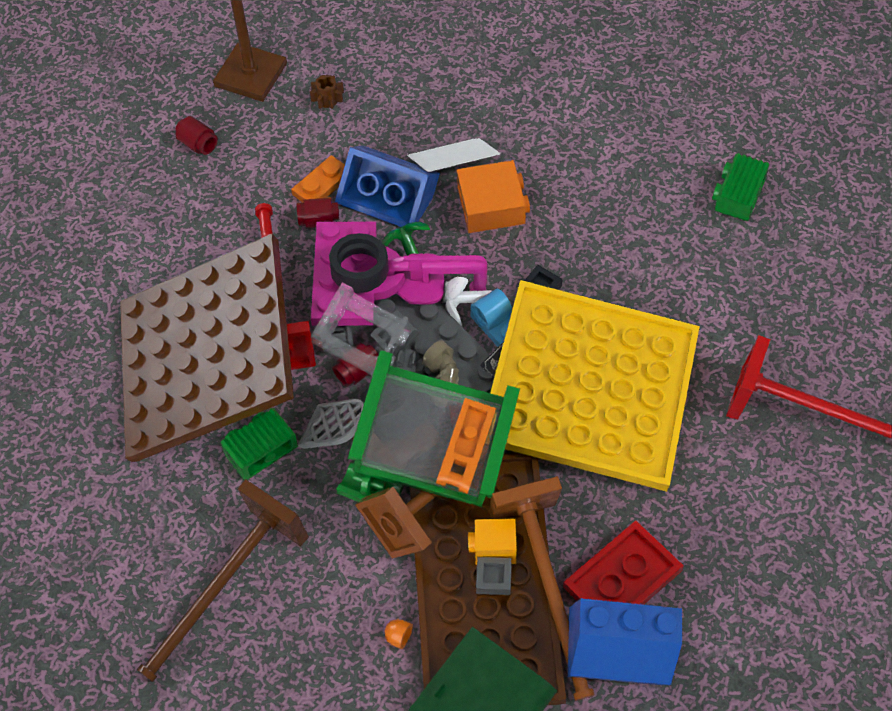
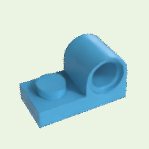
(492, 315)

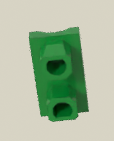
(359, 485)

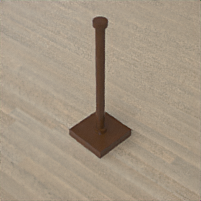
(247, 68)
(271, 516)

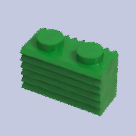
(741, 186)
(259, 443)

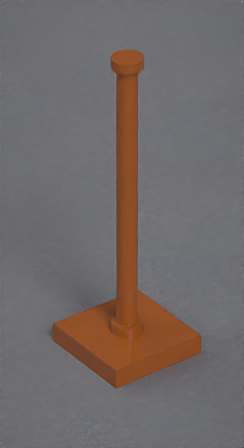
(525, 502)
(394, 520)

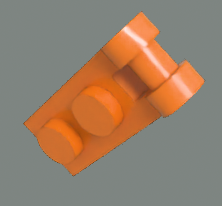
(466, 444)

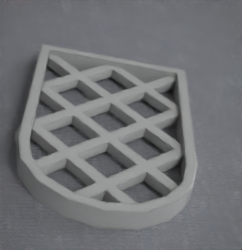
(305, 441)

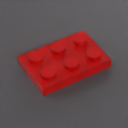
(625, 570)

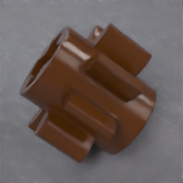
(326, 91)

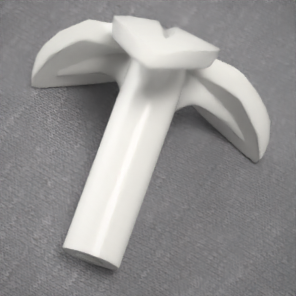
(455, 295)

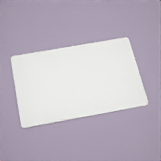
(453, 154)

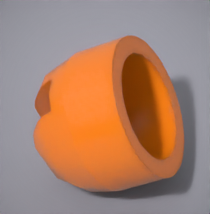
(398, 632)

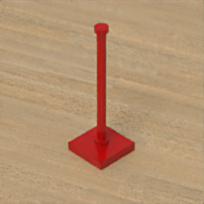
(299, 333)
(752, 379)

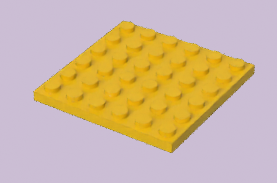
(596, 384)

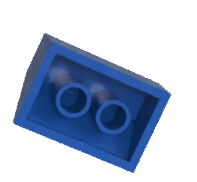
(385, 186)
(623, 641)

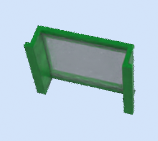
(411, 423)

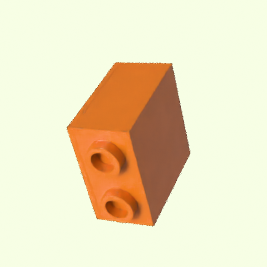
(492, 196)

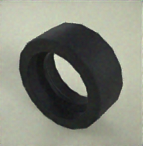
(359, 244)

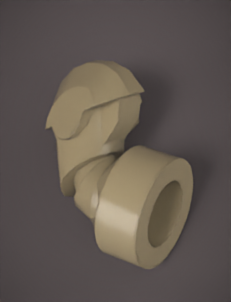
(440, 359)

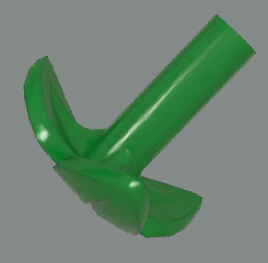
(404, 235)

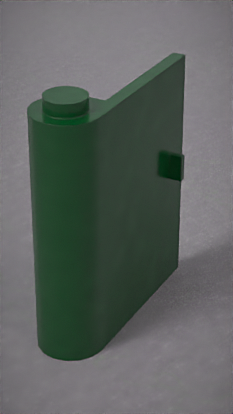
(484, 678)

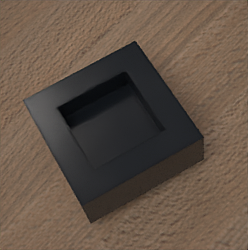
(544, 278)

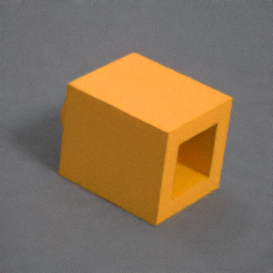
(493, 539)

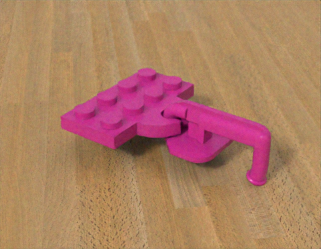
(412, 277)

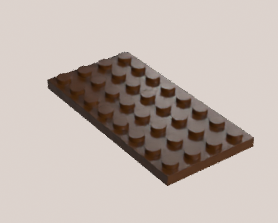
(448, 578)

